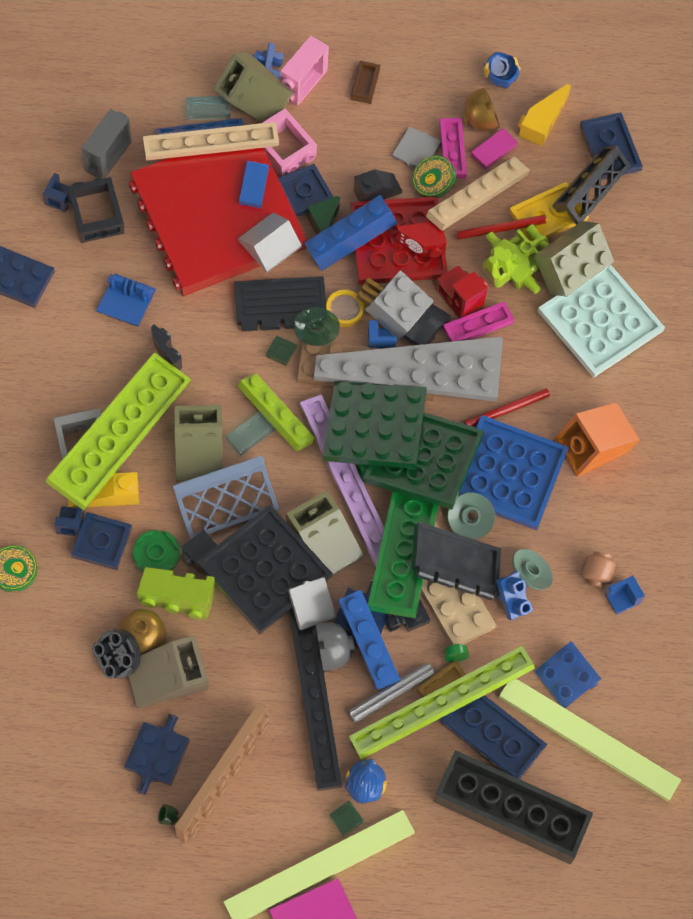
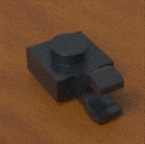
(422, 618)

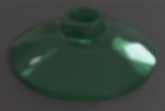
(320, 320)

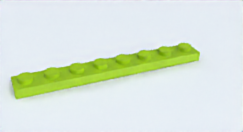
(441, 702)

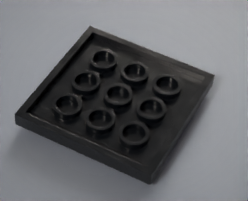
(259, 567)

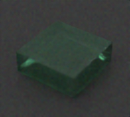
(281, 350)
(346, 818)

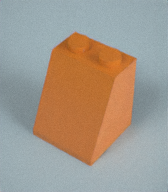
(596, 438)

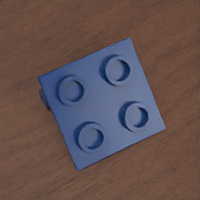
(126, 299)
(568, 674)

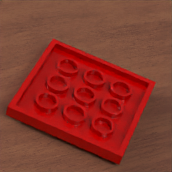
(385, 257)

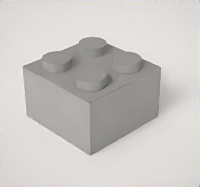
(399, 305)

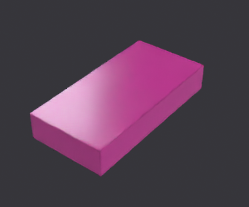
(494, 149)

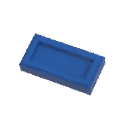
(254, 184)

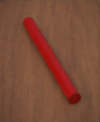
(501, 227)
(510, 407)

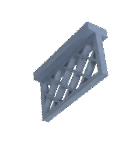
(220, 477)

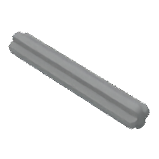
(391, 692)

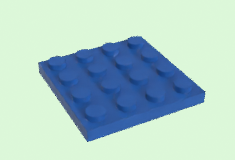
(514, 471)

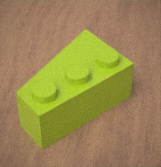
(177, 593)

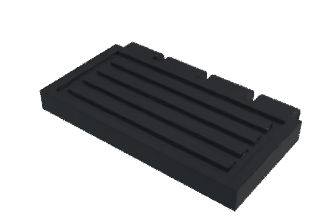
(276, 301)
(455, 561)

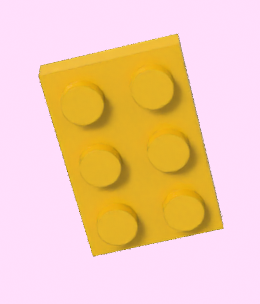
(542, 205)

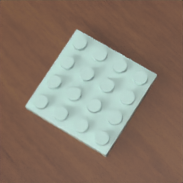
(601, 321)

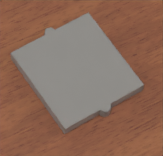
(415, 147)
(311, 603)

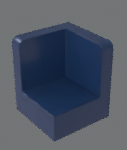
(56, 194)
(69, 521)

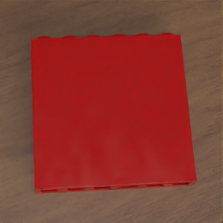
(198, 214)

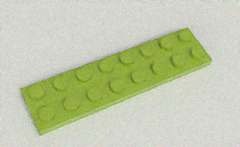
(118, 431)

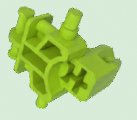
(514, 259)

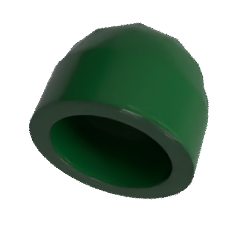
(167, 815)

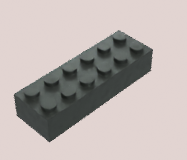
(513, 807)

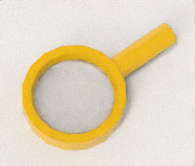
(346, 307)

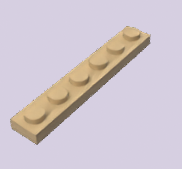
(210, 141)
(477, 193)

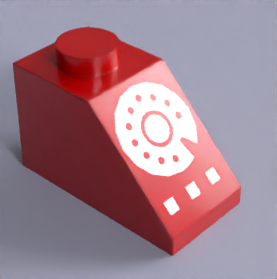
(422, 239)

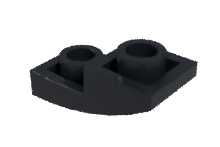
(427, 326)
(163, 345)

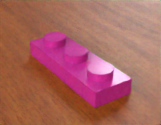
(453, 144)
(479, 323)

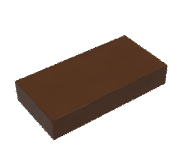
(365, 82)

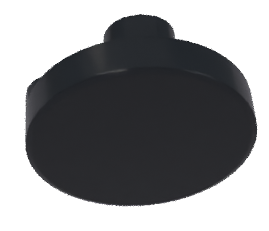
(117, 653)

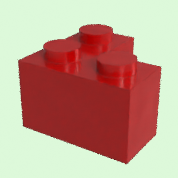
(462, 291)

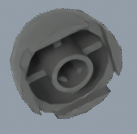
(334, 645)

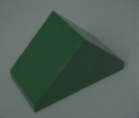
(323, 214)

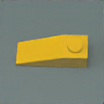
(542, 116)
(119, 491)

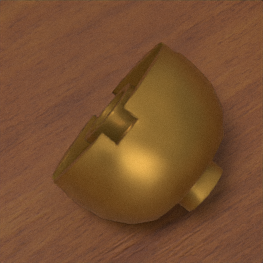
(480, 111)
(146, 629)

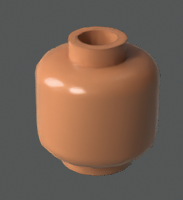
(599, 569)

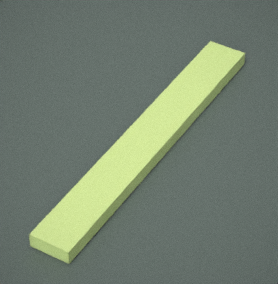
(590, 739)
(319, 867)

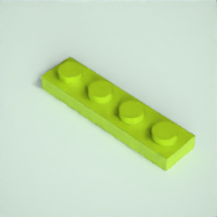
(276, 412)

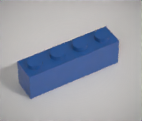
(351, 233)
(368, 640)

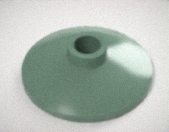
(460, 521)
(532, 569)

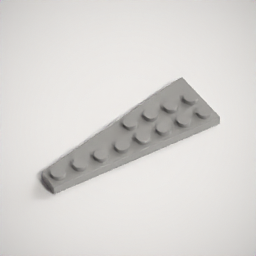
(445, 368)

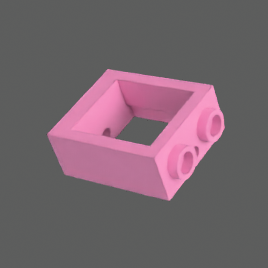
(305, 69)
(304, 155)

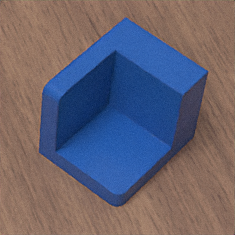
(380, 337)
(624, 595)

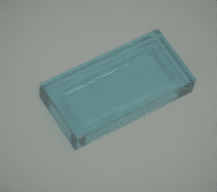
(207, 108)
(250, 433)

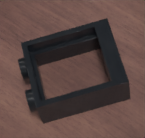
(102, 228)

